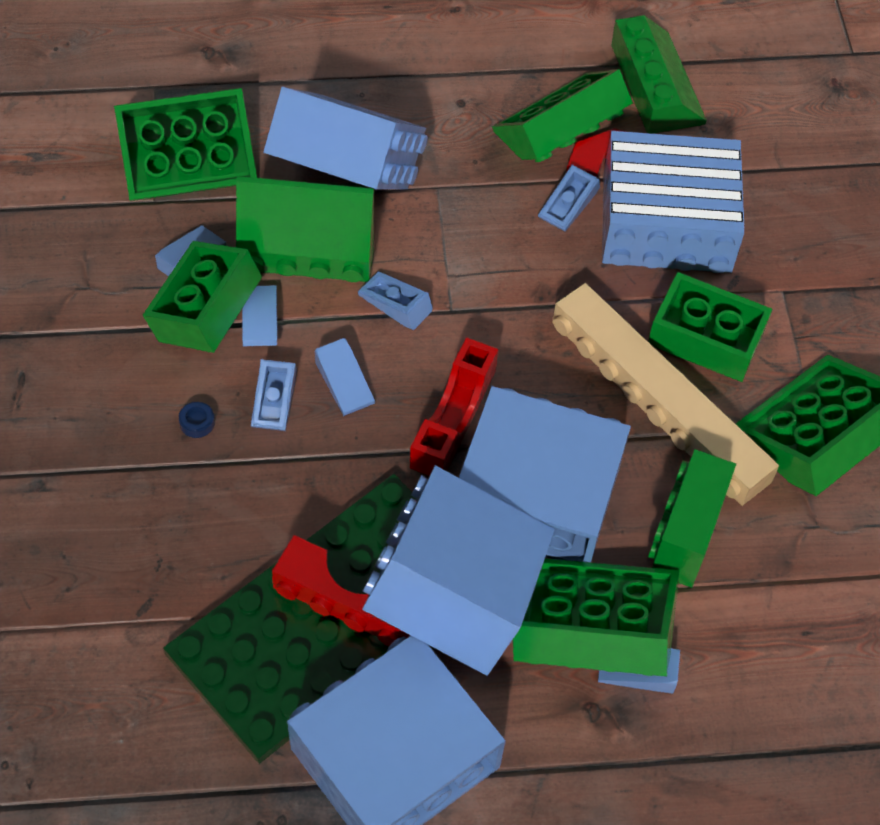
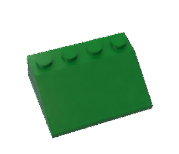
(185, 144)
(306, 228)
(819, 423)
(600, 618)

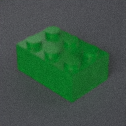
(202, 296)
(709, 326)
(691, 515)

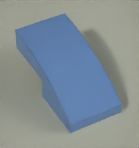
(260, 317)

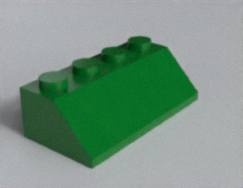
(655, 76)
(564, 115)

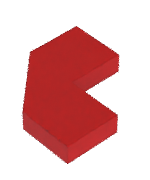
(591, 152)

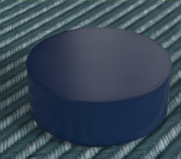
(196, 419)

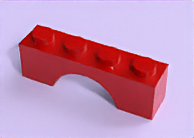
(444, 431)
(305, 576)

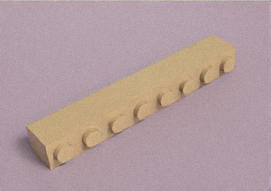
(661, 390)

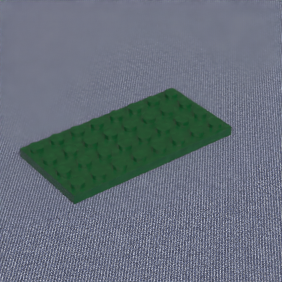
(271, 654)

